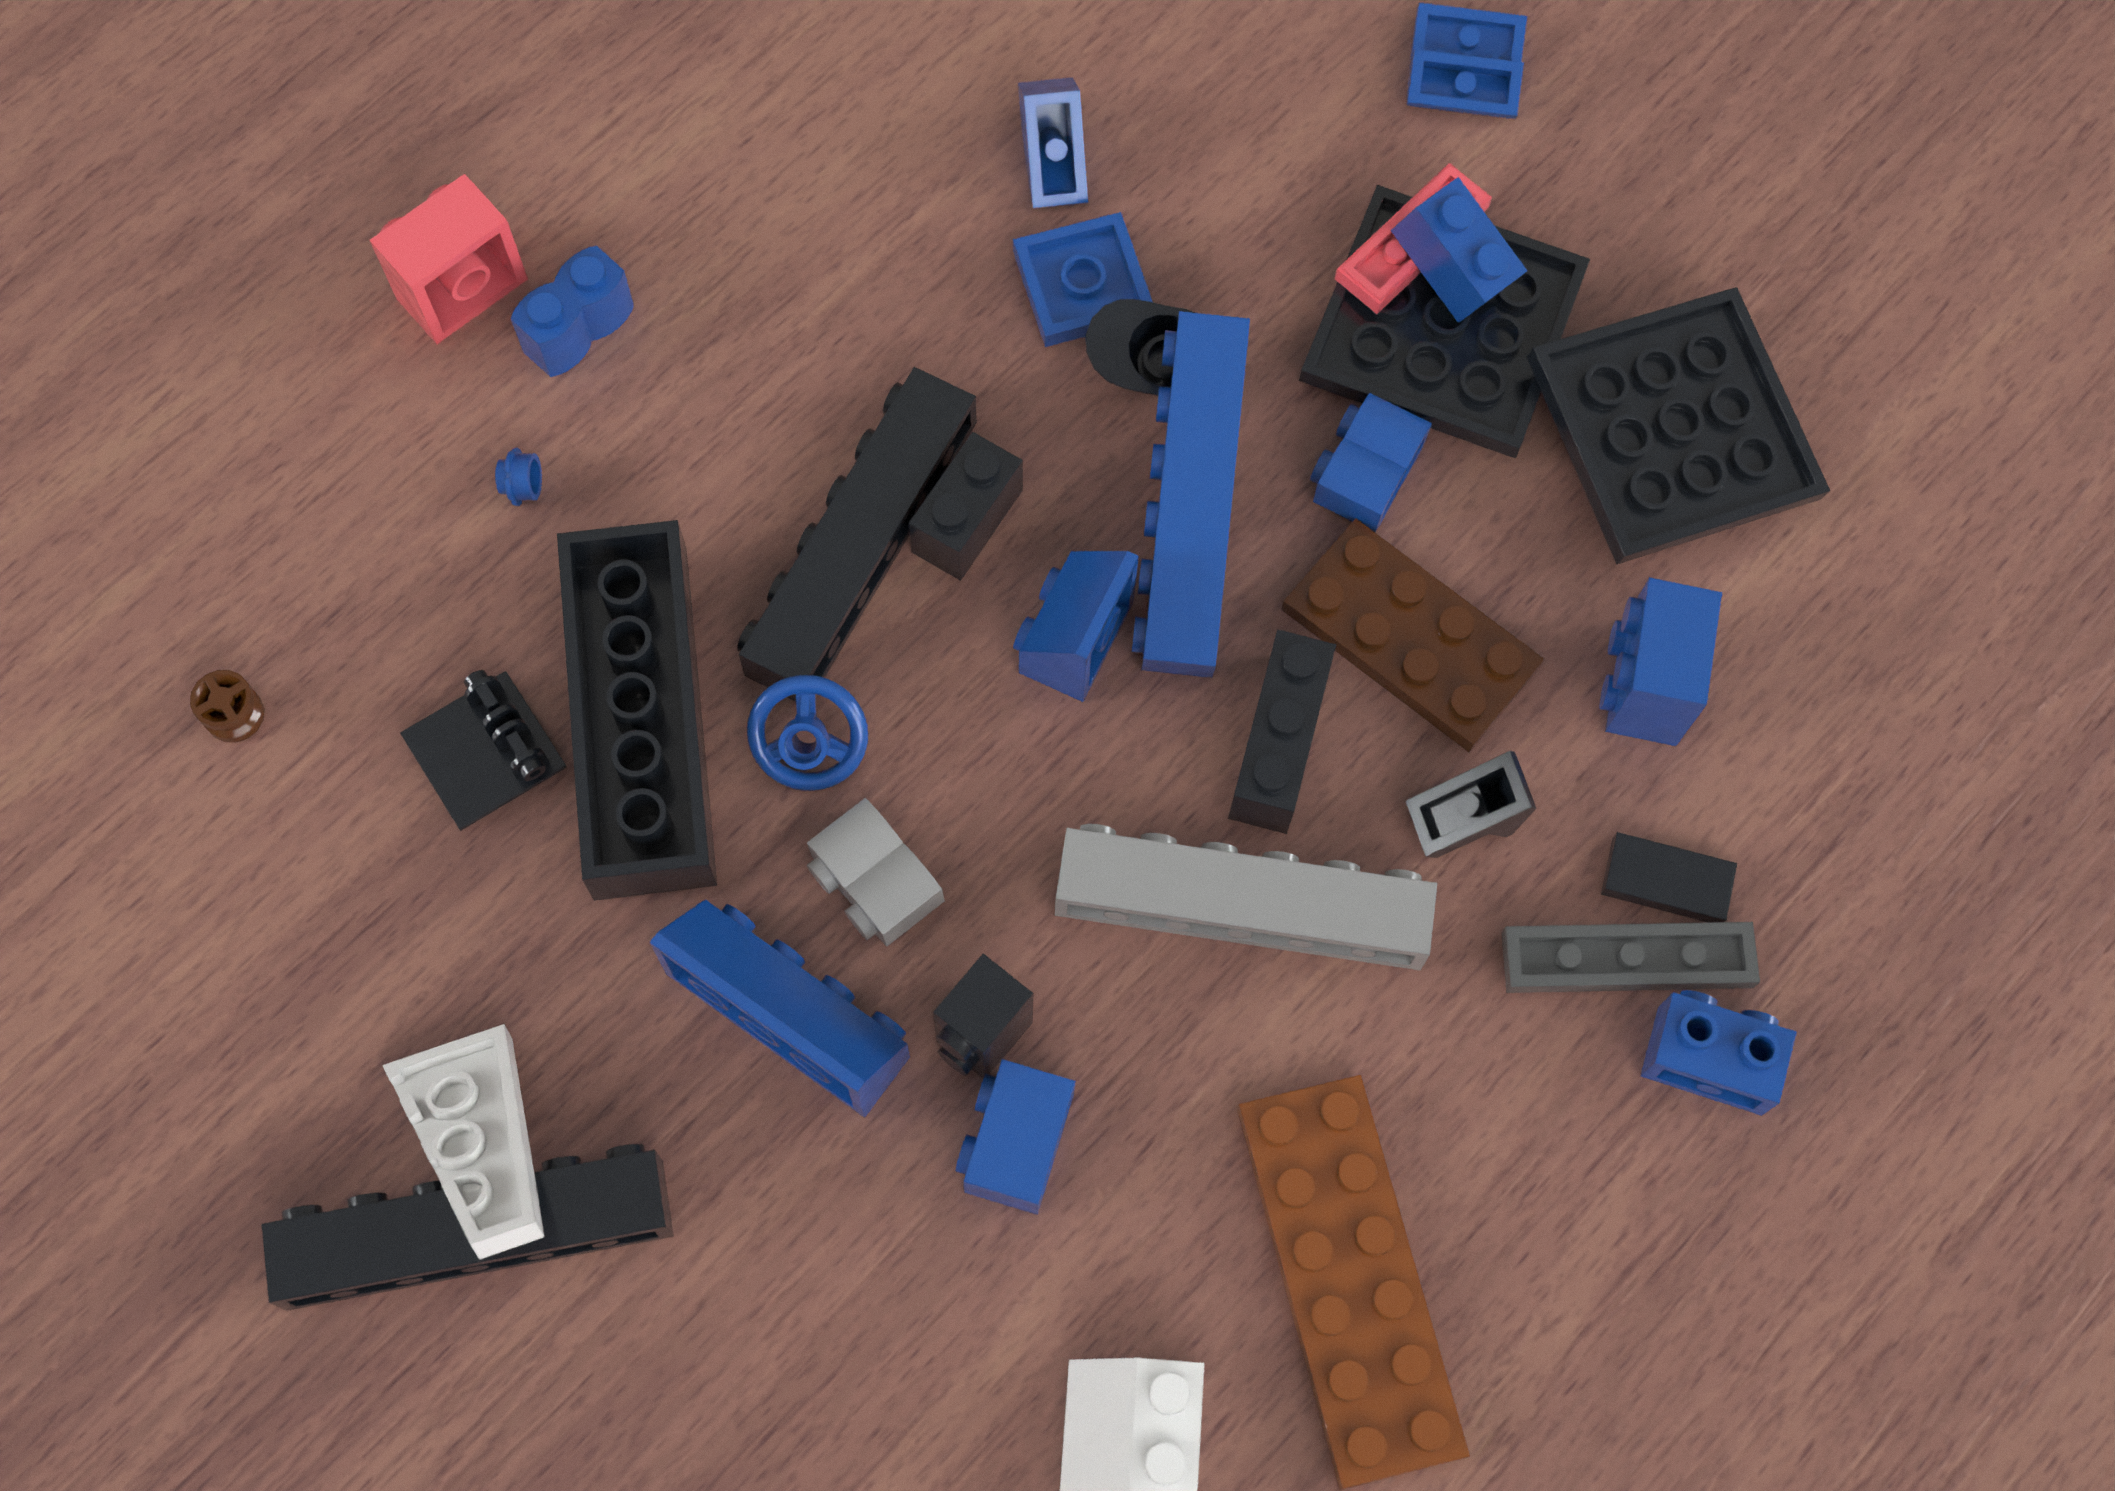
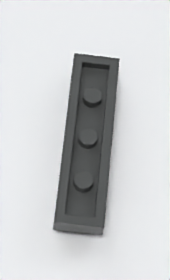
(1630, 957)

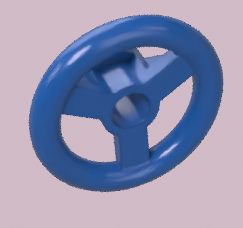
(802, 754)

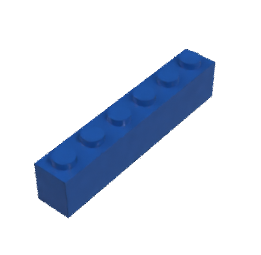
(1194, 496)

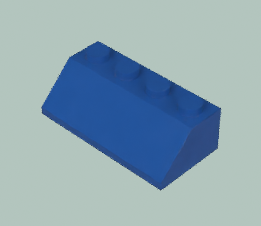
(782, 1004)

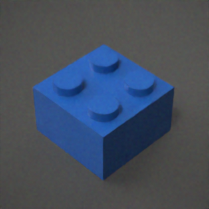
(1661, 661)

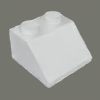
(1132, 1425)

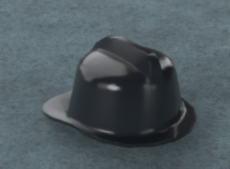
(1128, 344)

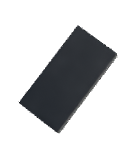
(1669, 878)

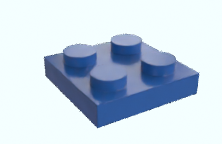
(1076, 273)

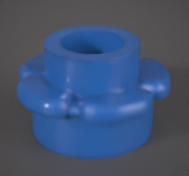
(519, 476)

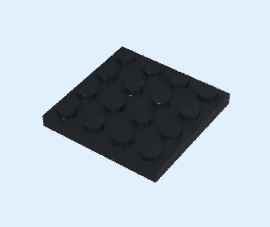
(1456, 375)
(1677, 424)

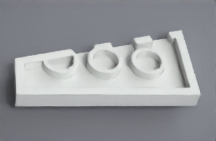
(475, 1135)

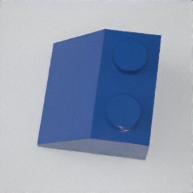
(1078, 620)

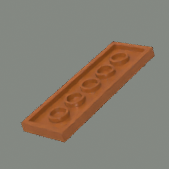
(1352, 1283)

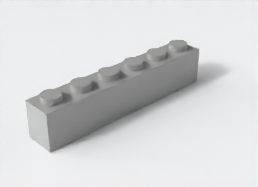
(1246, 897)

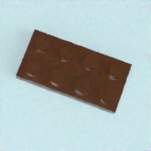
(1412, 634)

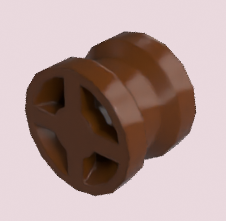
(218, 694)

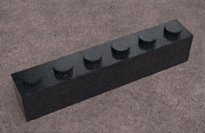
(859, 533)
(419, 1241)

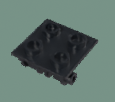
(483, 748)

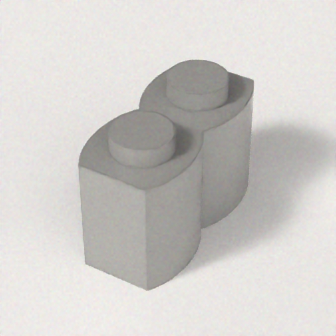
(874, 873)

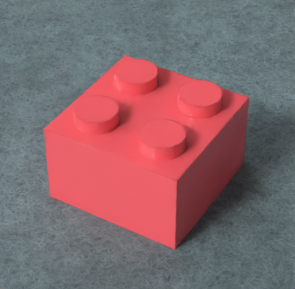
(449, 258)

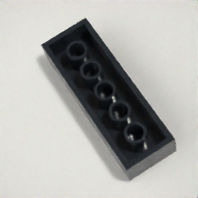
(635, 711)

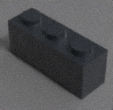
(1282, 732)

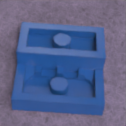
(1466, 60)

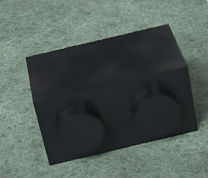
(966, 506)
(982, 1018)

